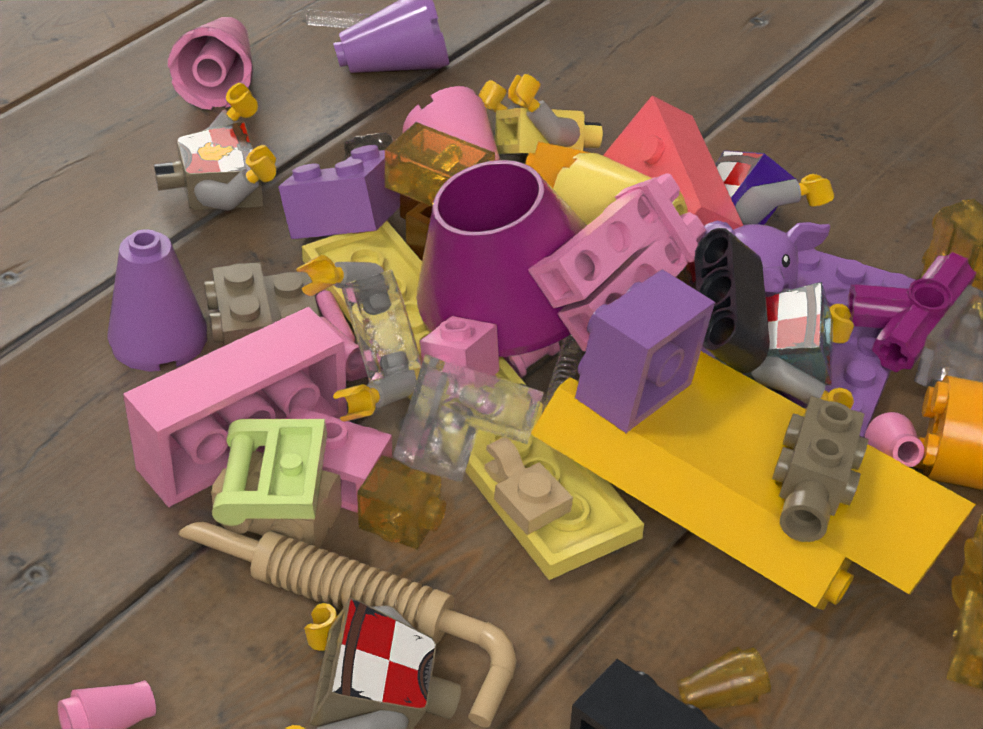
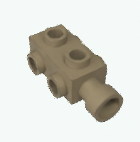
(819, 466)

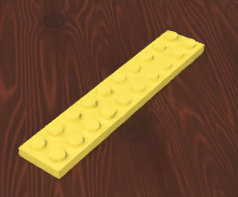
(598, 516)

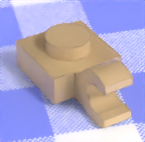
(526, 495)

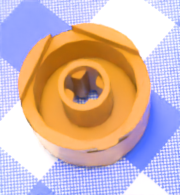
(954, 432)

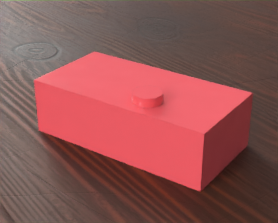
(669, 141)

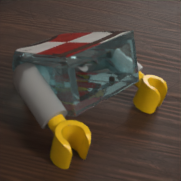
(802, 344)

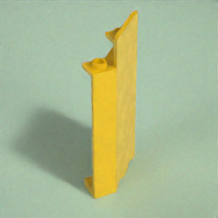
(711, 470)

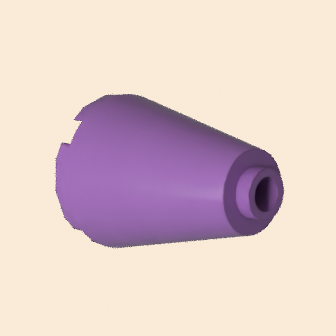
(394, 40)
(153, 306)

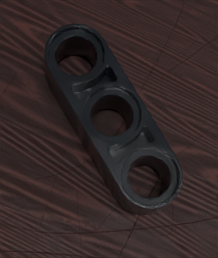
(735, 281)

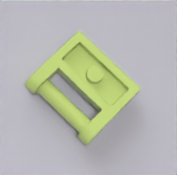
(288, 471)

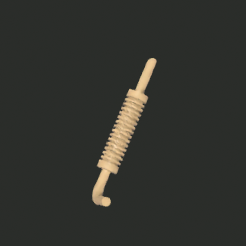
(336, 578)

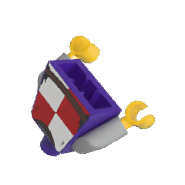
(761, 185)

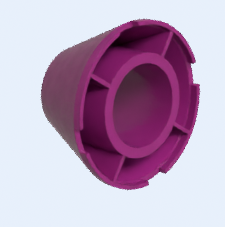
(478, 251)

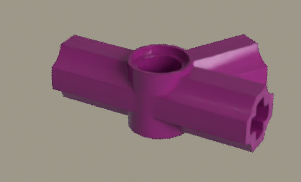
(909, 313)

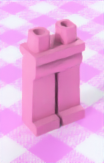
(617, 249)

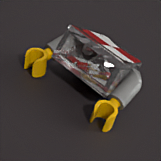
(379, 327)

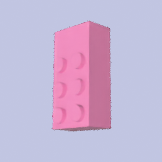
(185, 415)

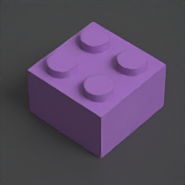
(643, 349)

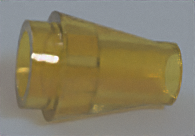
(728, 681)

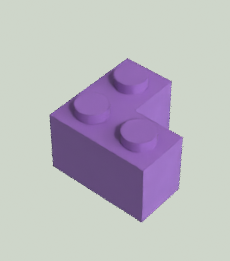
(339, 198)

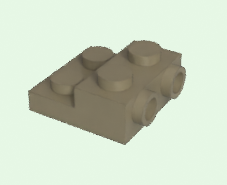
(252, 301)

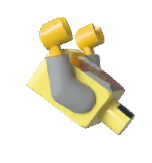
(521, 128)

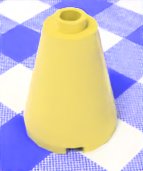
(594, 183)

